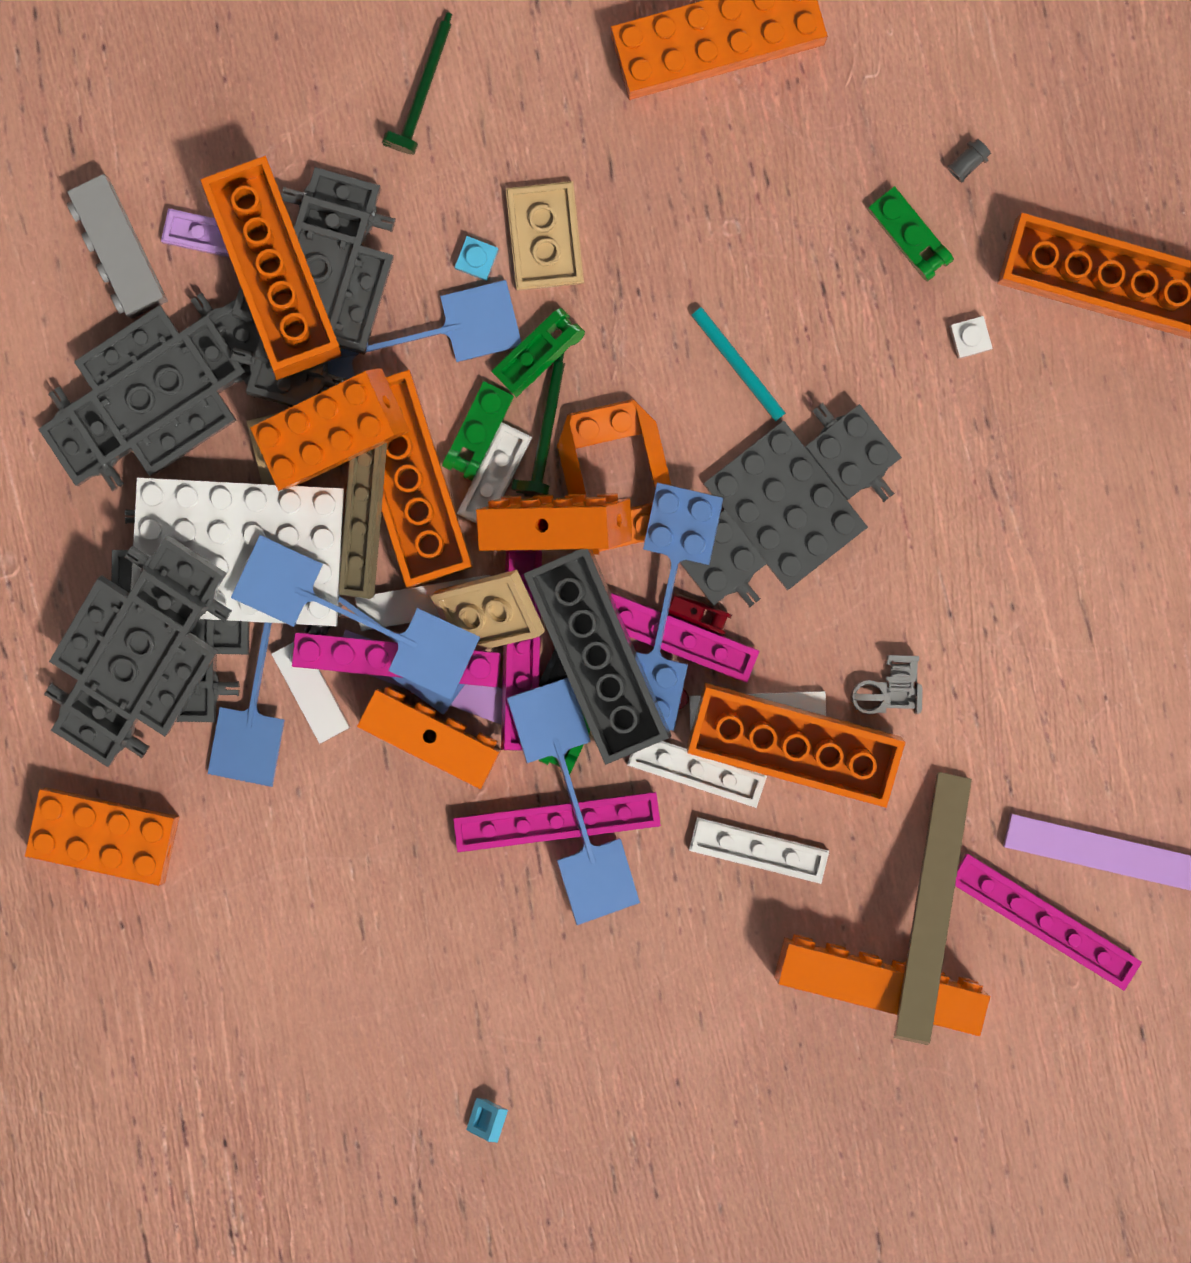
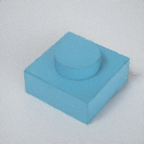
(476, 258)
(487, 1120)

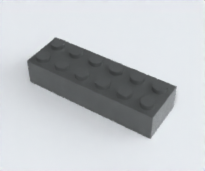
(597, 655)

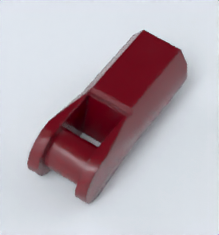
(693, 611)

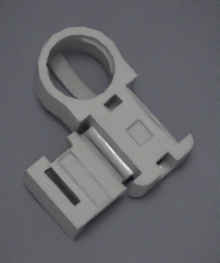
(900, 690)

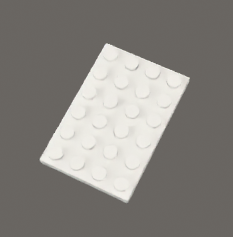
(225, 522)

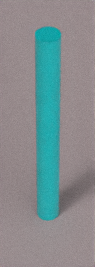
(738, 364)

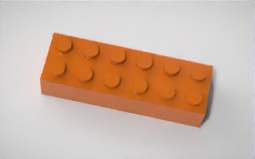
(712, 40)
(271, 267)
(1099, 274)
(418, 499)
(795, 745)
(874, 984)

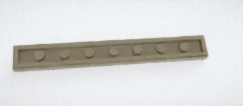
(932, 909)

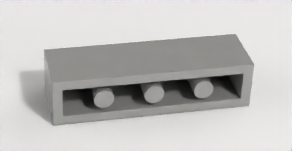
(117, 247)

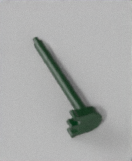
(404, 141)
(536, 485)

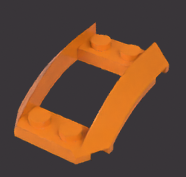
(609, 424)

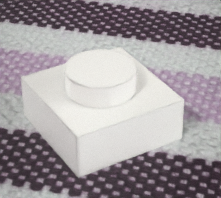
(970, 337)

